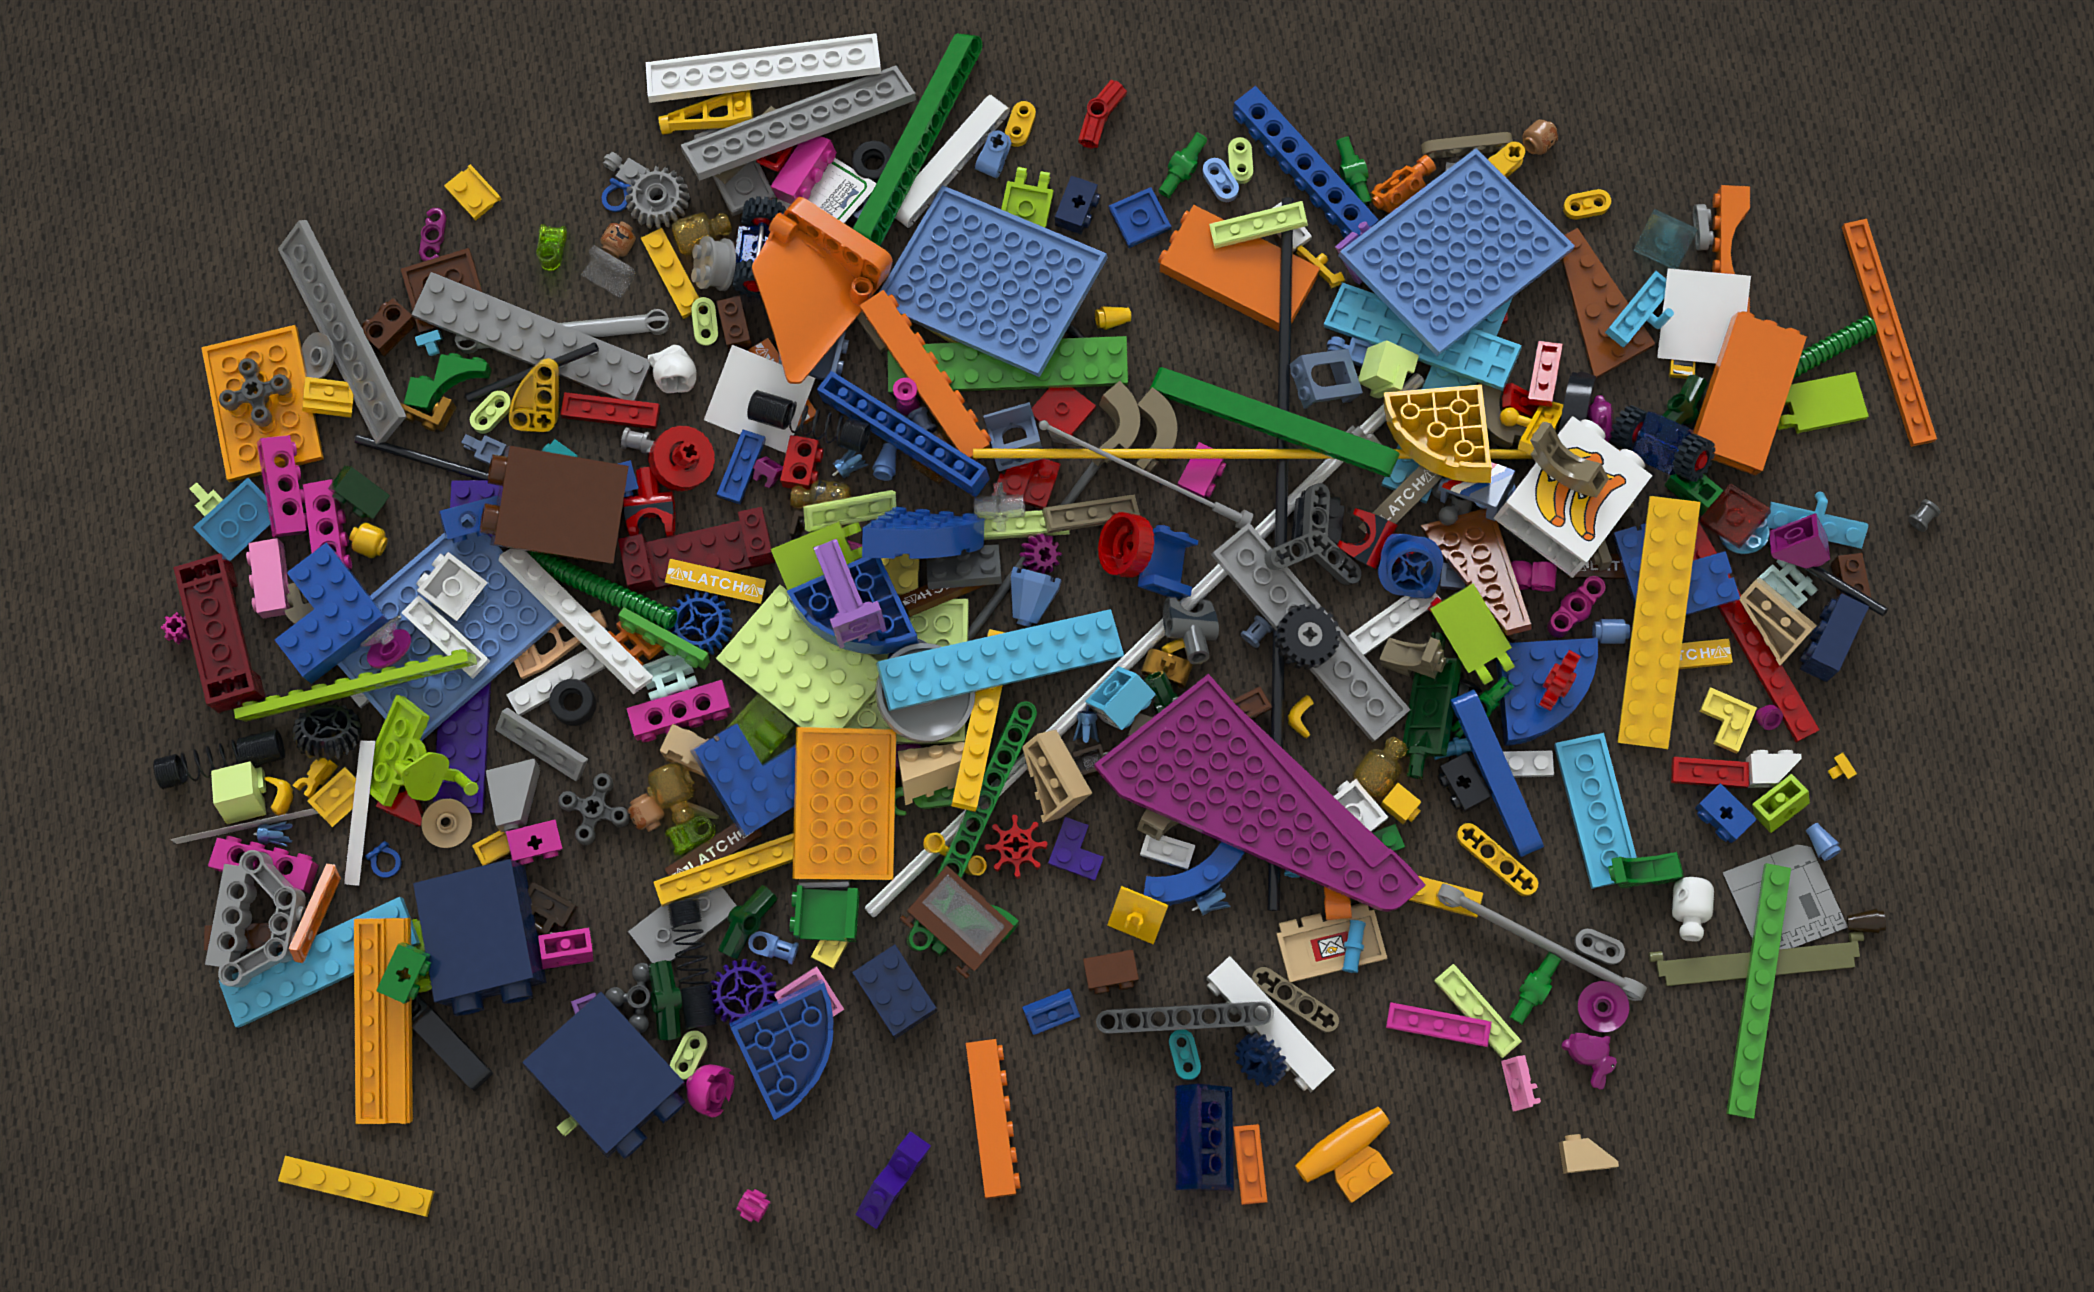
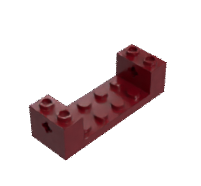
(720, 547)
(217, 633)

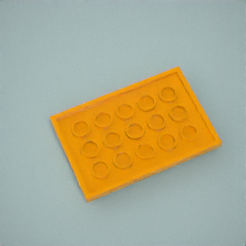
(275, 353)
(844, 803)

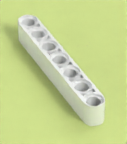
(951, 158)

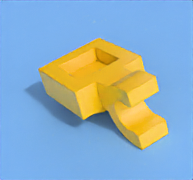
(318, 774)

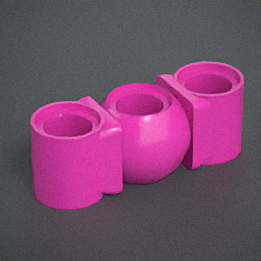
(1539, 576)
(1584, 599)

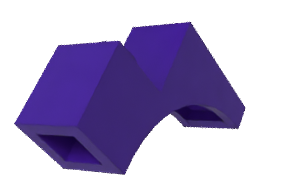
(892, 1179)

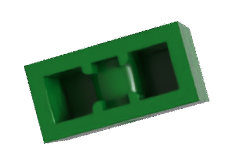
(1702, 491)
(392, 982)

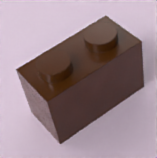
(1111, 971)

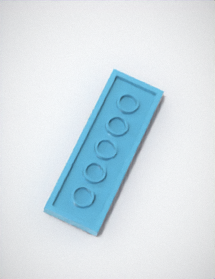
(1595, 805)

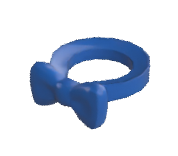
(614, 185)
(372, 856)

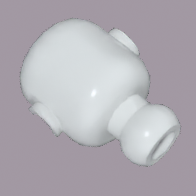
(1692, 905)

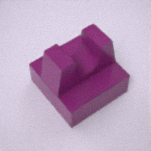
(769, 468)

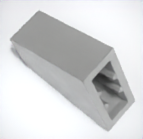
(512, 793)

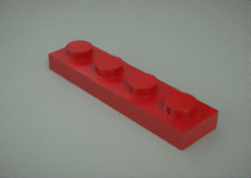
(610, 410)

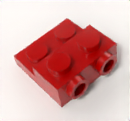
(1032, 480)

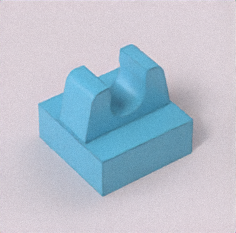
(430, 341)

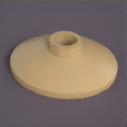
(455, 831)

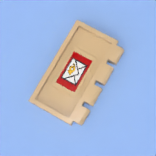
(1319, 945)

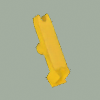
(1333, 279)

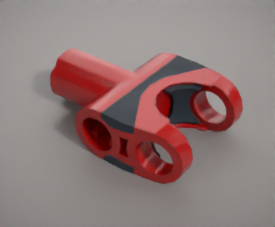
(649, 504)
(1370, 547)

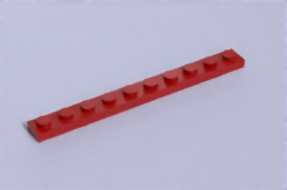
(1761, 658)

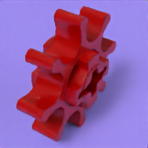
(1559, 680)
(1017, 858)

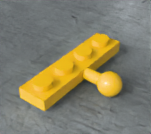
(1511, 417)

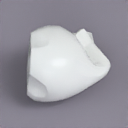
(673, 370)

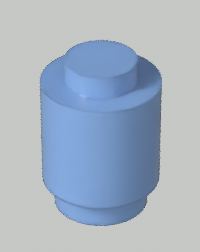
(1611, 631)

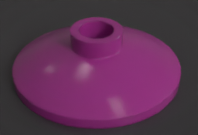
(384, 656)
(1616, 1003)

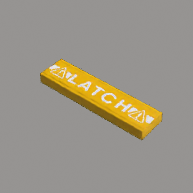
(715, 581)
(1705, 654)

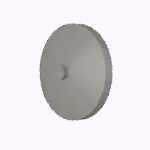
(929, 720)

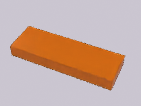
(1250, 1164)

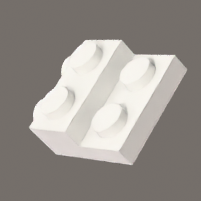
(450, 585)
(1360, 804)

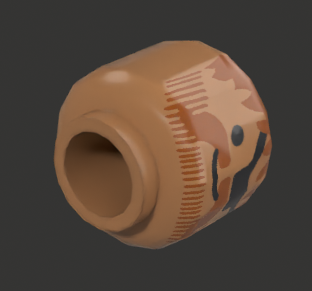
(1540, 137)
(618, 239)
(645, 813)

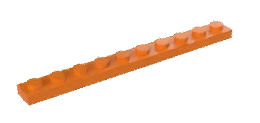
(1889, 333)

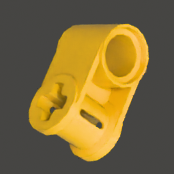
(1504, 162)

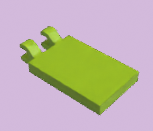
(1029, 201)
(1824, 403)
(798, 559)
(1472, 632)

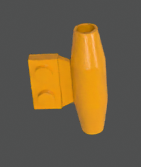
(1348, 1154)

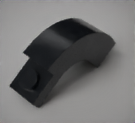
(1577, 397)

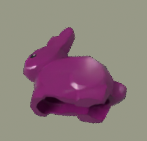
(1602, 414)
(1591, 1052)

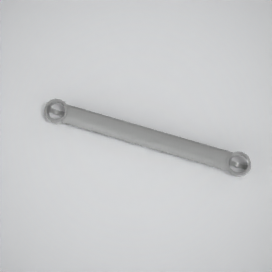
(603, 327)
(1457, 898)

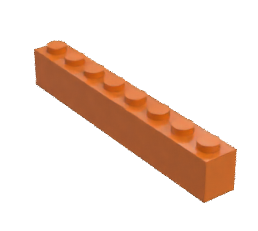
(921, 367)

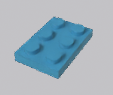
(235, 520)

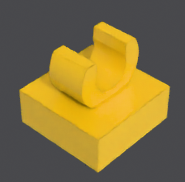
(1843, 767)

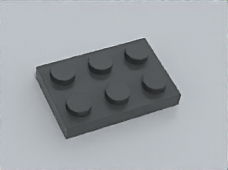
(965, 570)

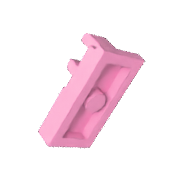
(1518, 1083)

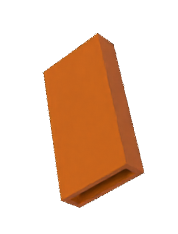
(1237, 274)
(1749, 390)

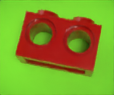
(795, 463)

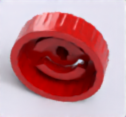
(696, 447)
(1125, 553)

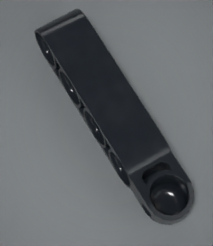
(449, 1045)

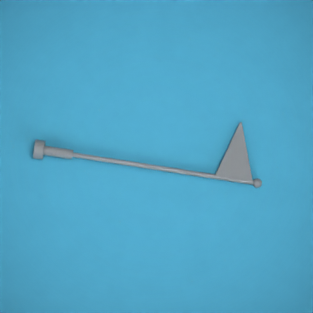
(1061, 437)

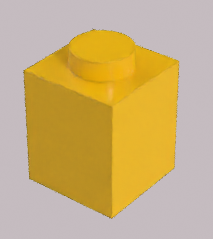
(1401, 804)

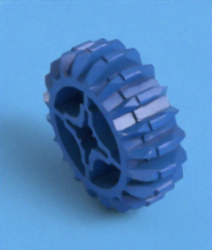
(708, 620)

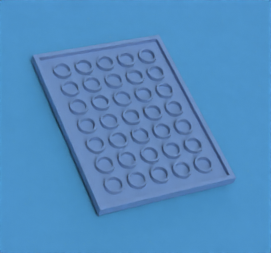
(1456, 251)
(992, 280)
(498, 622)

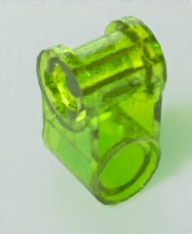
(551, 242)
(689, 834)

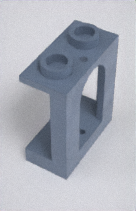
(1344, 372)
(1001, 421)

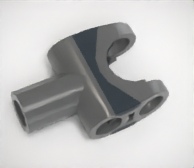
(1191, 627)

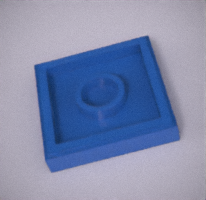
(1140, 217)

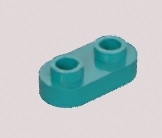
(1184, 1054)

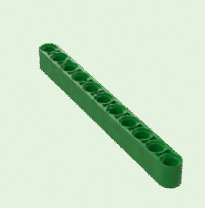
(918, 137)
(1275, 422)
(981, 816)

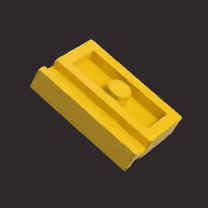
(472, 192)
(327, 397)
(335, 797)

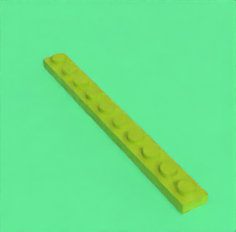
(345, 687)

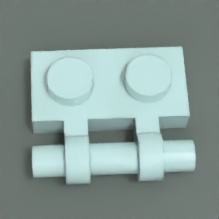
(1784, 587)
(667, 670)

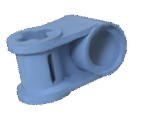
(993, 157)

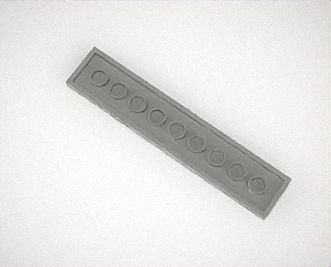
(797, 122)
(337, 320)
(529, 337)
(1347, 673)

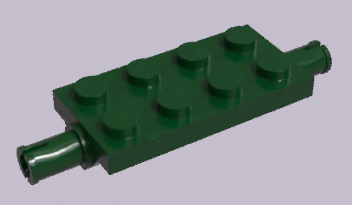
(1431, 713)

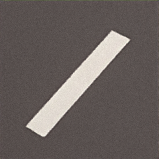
(359, 812)
(244, 826)

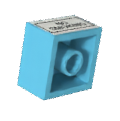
(1120, 698)

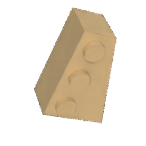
(1776, 619)
(678, 746)
(929, 769)
(1055, 775)

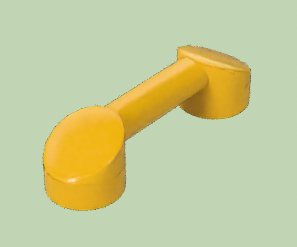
(936, 844)

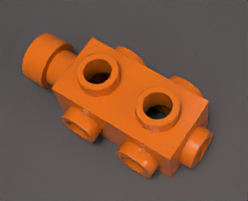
(1399, 191)

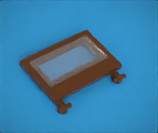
(959, 919)

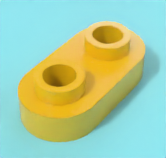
(1020, 122)
(1586, 205)

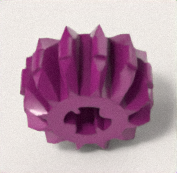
(1046, 548)

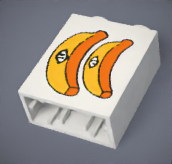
(1565, 523)

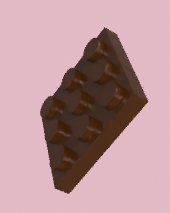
(455, 266)

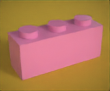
(268, 577)

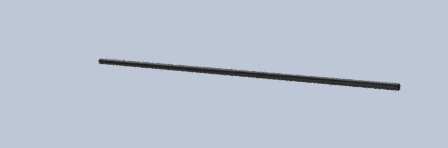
(1281, 508)

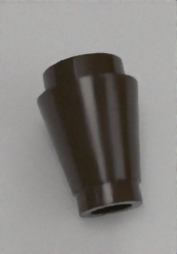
(1867, 921)

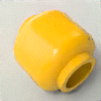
(368, 540)

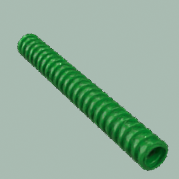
(1835, 344)
(606, 590)

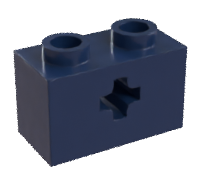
(1077, 192)

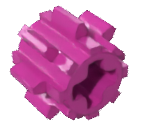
(173, 623)
(753, 1205)

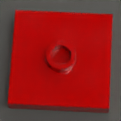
(1063, 409)

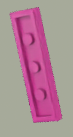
(1438, 1024)

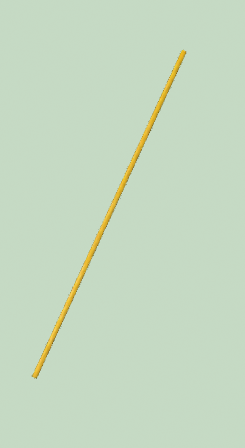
(1193, 454)

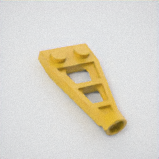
(739, 110)

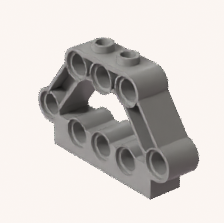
(229, 903)

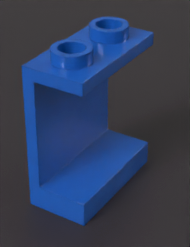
(1166, 563)

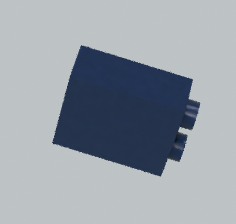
(480, 936)
(606, 1077)

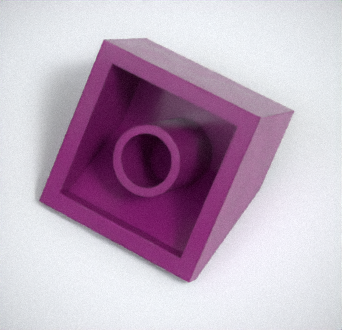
(1801, 542)

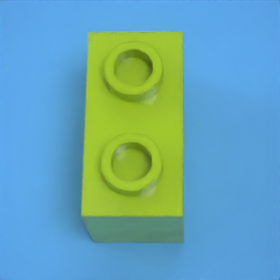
(1781, 803)

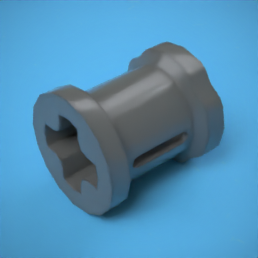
(1924, 515)

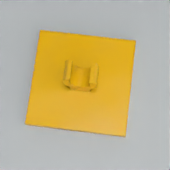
(1137, 915)

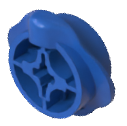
(1425, 550)

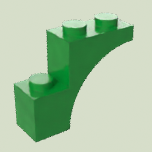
(451, 370)
(1646, 870)

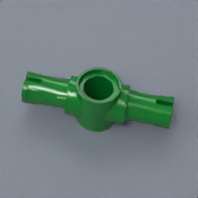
(1182, 165)
(1353, 170)
(1490, 698)
(1535, 988)

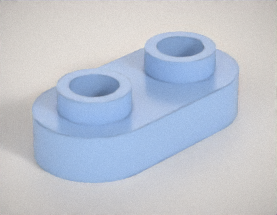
(1222, 180)

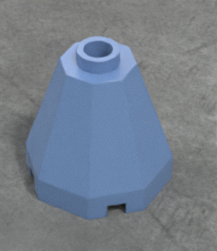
(1031, 595)

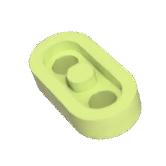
(1240, 159)
(704, 321)
(489, 411)
(688, 1055)

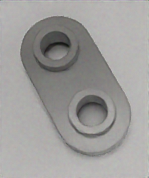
(1701, 221)
(1599, 945)

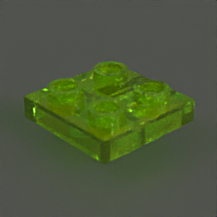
(763, 726)

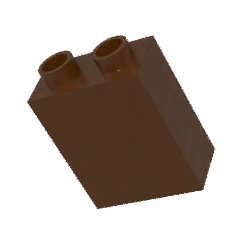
(555, 504)

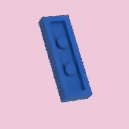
(741, 466)

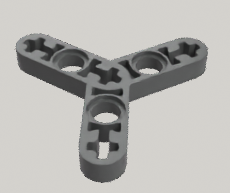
(1320, 533)

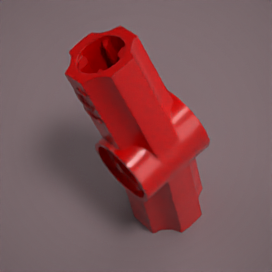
(1105, 102)

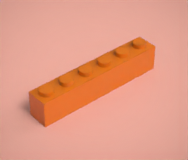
(991, 1118)

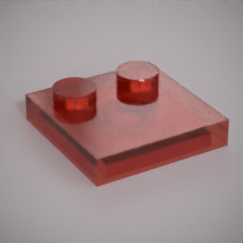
(1735, 515)

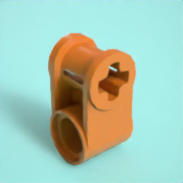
(1336, 905)

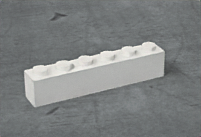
(1300, 1054)

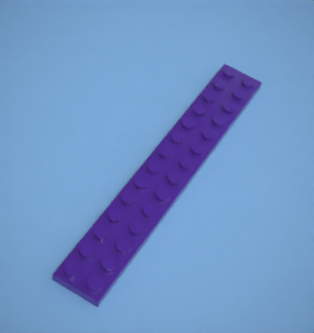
(465, 733)

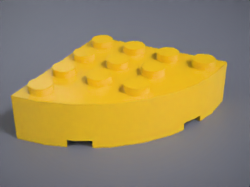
(1442, 430)

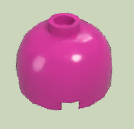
(708, 1089)

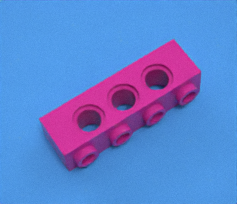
(316, 496)
(281, 523)
(641, 714)
(303, 867)

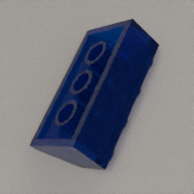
(1204, 1138)

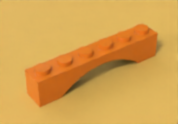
(1731, 208)

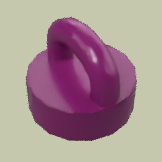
(1769, 717)

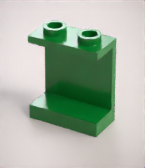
(825, 914)

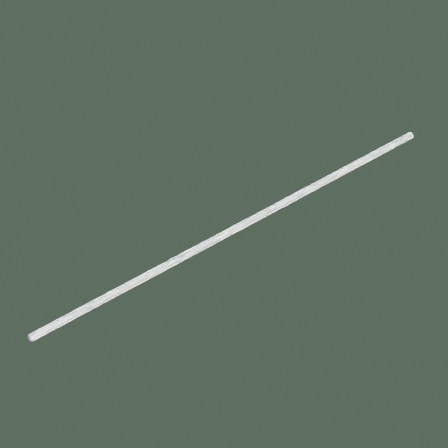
(1147, 642)

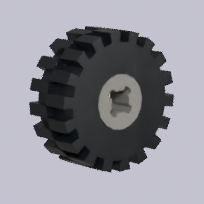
(1299, 645)

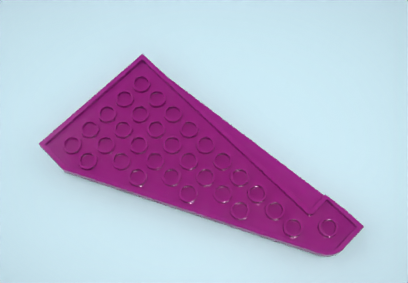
(1233, 782)

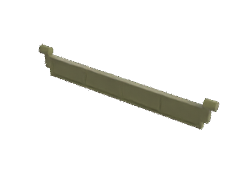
(1736, 965)

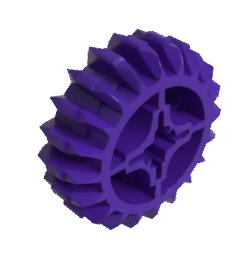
(754, 990)

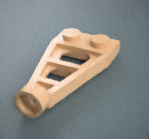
(532, 662)

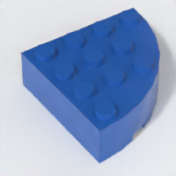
(922, 534)
(816, 607)
(1520, 708)
(787, 1045)

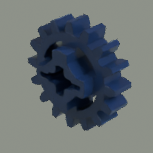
(1261, 1059)

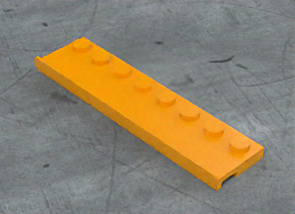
(381, 1026)

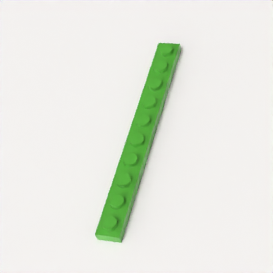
(1758, 991)

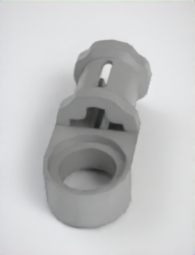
(636, 441)

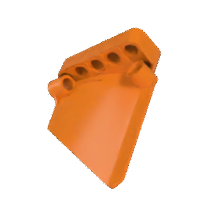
(813, 281)

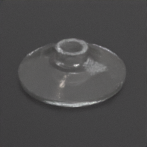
(383, 634)

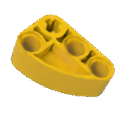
(530, 402)

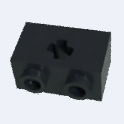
(1463, 770)

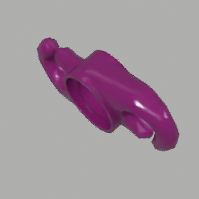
(439, 226)

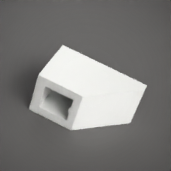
(1769, 769)

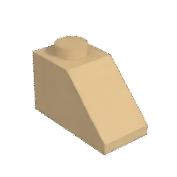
(1584, 1155)

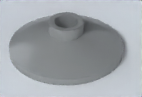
(318, 355)

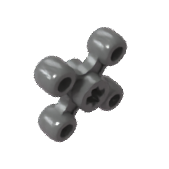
(257, 400)
(603, 811)

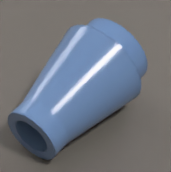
(885, 465)
(1823, 842)

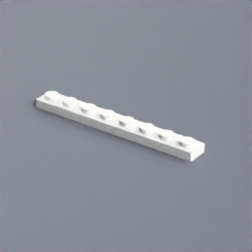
(576, 619)

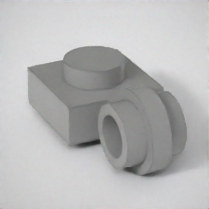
(627, 171)

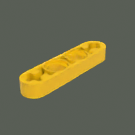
(1500, 856)

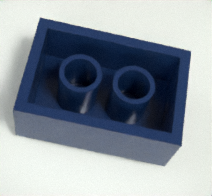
(1832, 637)
(895, 991)

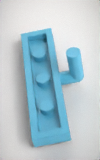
(1641, 310)
(1837, 529)

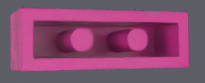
(803, 169)

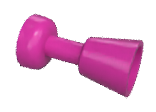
(905, 392)

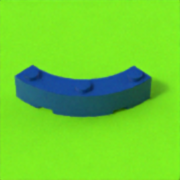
(1196, 881)

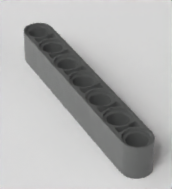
(1172, 1017)

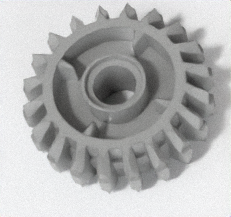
(654, 184)

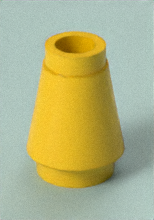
(1111, 316)

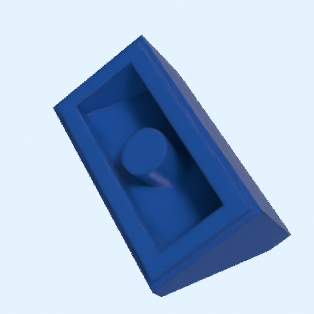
(1051, 1011)

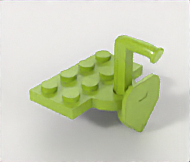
(403, 760)

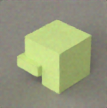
(1386, 368)
(239, 792)

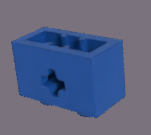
(1735, 822)

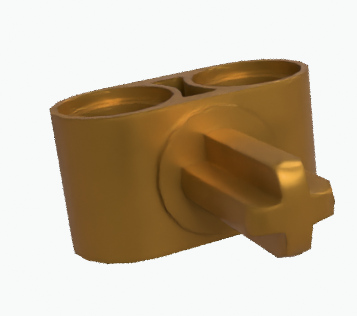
(1176, 668)

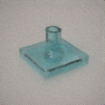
(1665, 239)

